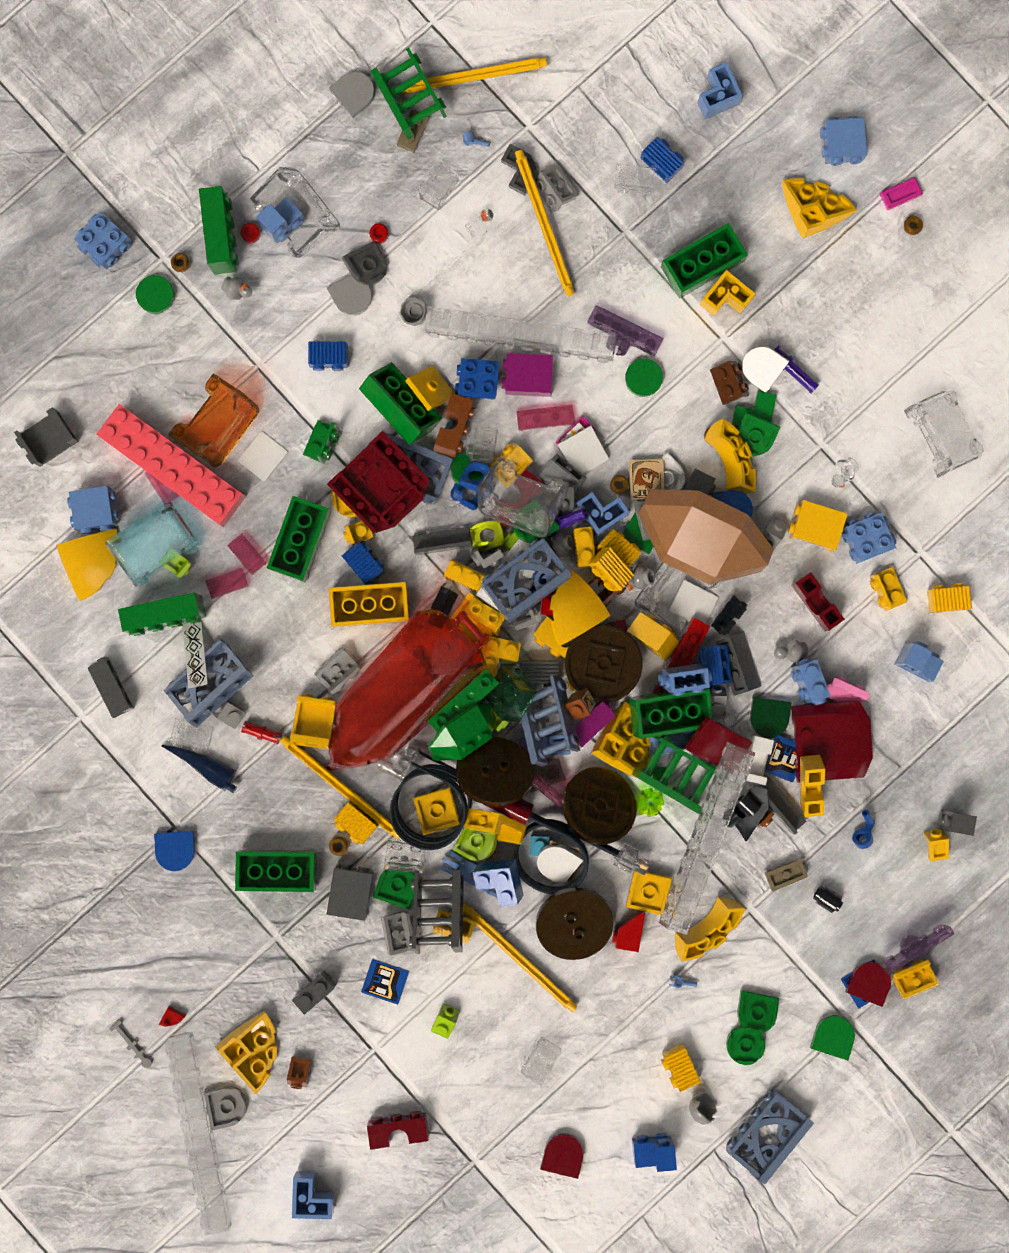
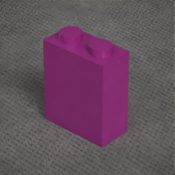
(528, 374)
(592, 724)

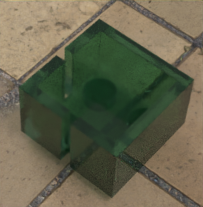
(511, 695)

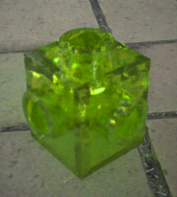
(642, 799)

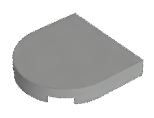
(353, 92)
(350, 296)
(224, 1106)

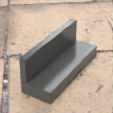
(441, 541)
(741, 664)
(110, 687)
(783, 808)

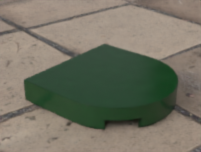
(769, 716)

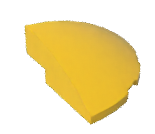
(815, 206)
(88, 562)
(575, 609)
(619, 746)
(251, 1051)

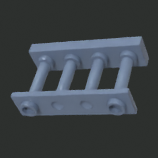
(531, 727)

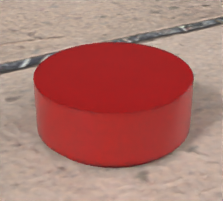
(250, 233)
(379, 233)

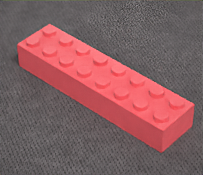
(171, 465)

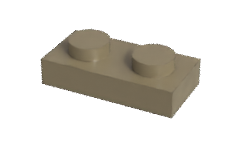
(412, 143)
(786, 874)

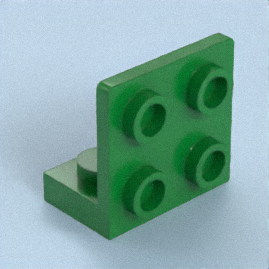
(321, 441)

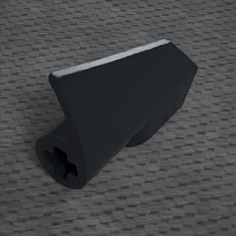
(750, 810)

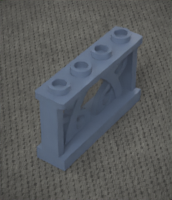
(435, 461)
(542, 590)
(204, 708)
(770, 1163)

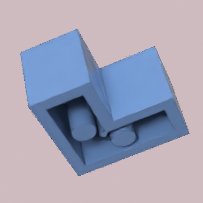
(723, 92)
(280, 220)
(602, 518)
(919, 661)
(308, 1202)

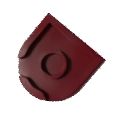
(869, 983)
(563, 1156)

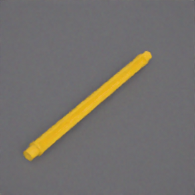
(479, 74)
(544, 223)
(339, 786)
(520, 959)

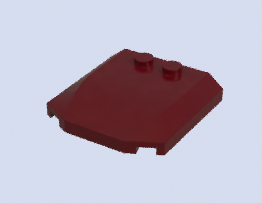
(380, 484)
(838, 734)

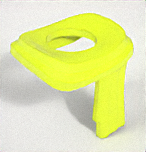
(482, 546)

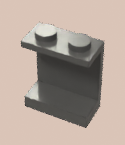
(46, 438)
(349, 892)

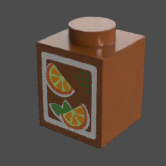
(580, 704)

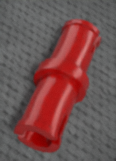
(261, 732)

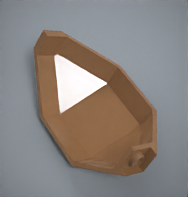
(703, 535)

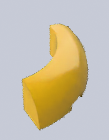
(735, 456)
(710, 931)

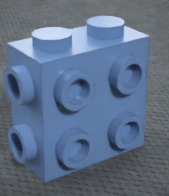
(844, 140)
(102, 241)
(93, 509)
(868, 537)
(685, 678)
(810, 681)

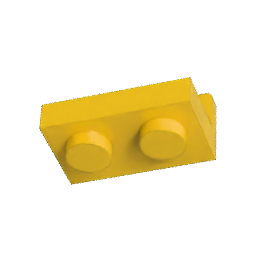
(485, 618)
(914, 979)

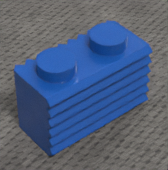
(662, 159)
(328, 355)
(362, 563)
(717, 661)

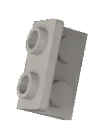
(555, 187)

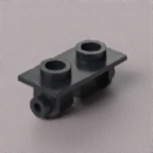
(444, 600)
(724, 621)

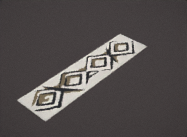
(194, 655)

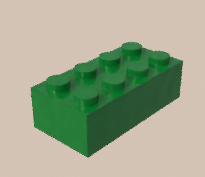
(218, 230)
(704, 260)
(399, 404)
(299, 539)
(161, 613)
(668, 714)
(276, 870)

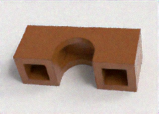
(449, 440)

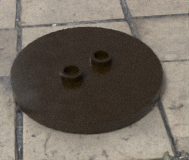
(604, 662)
(496, 773)
(599, 805)
(574, 923)

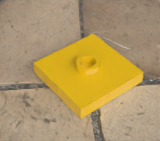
(430, 387)
(436, 811)
(648, 892)

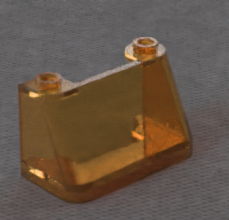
(217, 423)

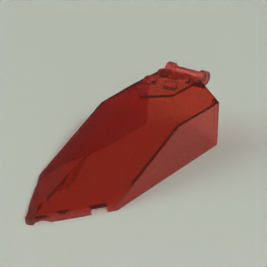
(405, 688)

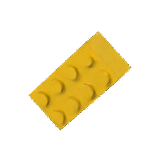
(369, 604)

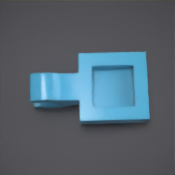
(537, 844)

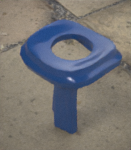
(474, 466)
(457, 495)

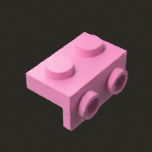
(842, 691)

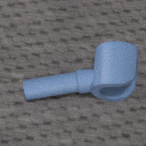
(468, 140)
(679, 982)

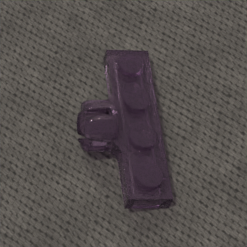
(627, 333)
(914, 947)

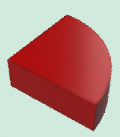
(171, 1017)

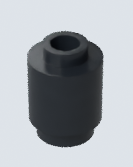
(828, 899)

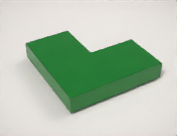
(763, 408)

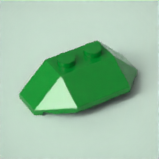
(464, 733)

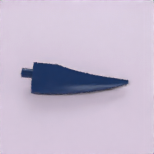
(211, 769)

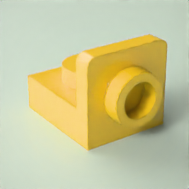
(357, 533)
(937, 845)

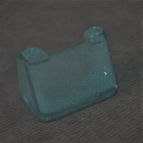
(152, 543)

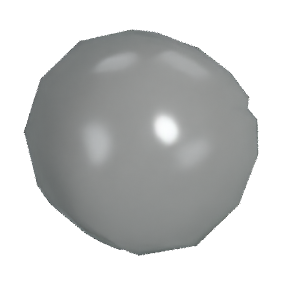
(413, 311)
(702, 1108)

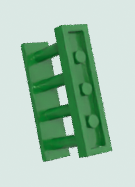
(390, 94)
(467, 697)
(661, 783)

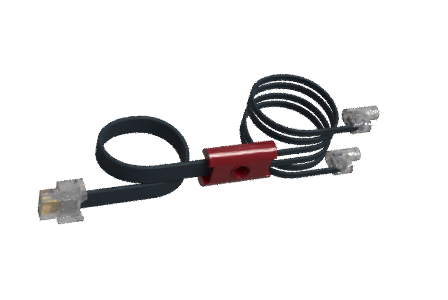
(626, 856)

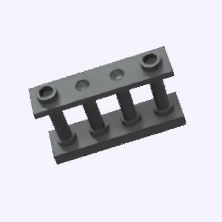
(454, 921)

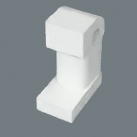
(762, 748)

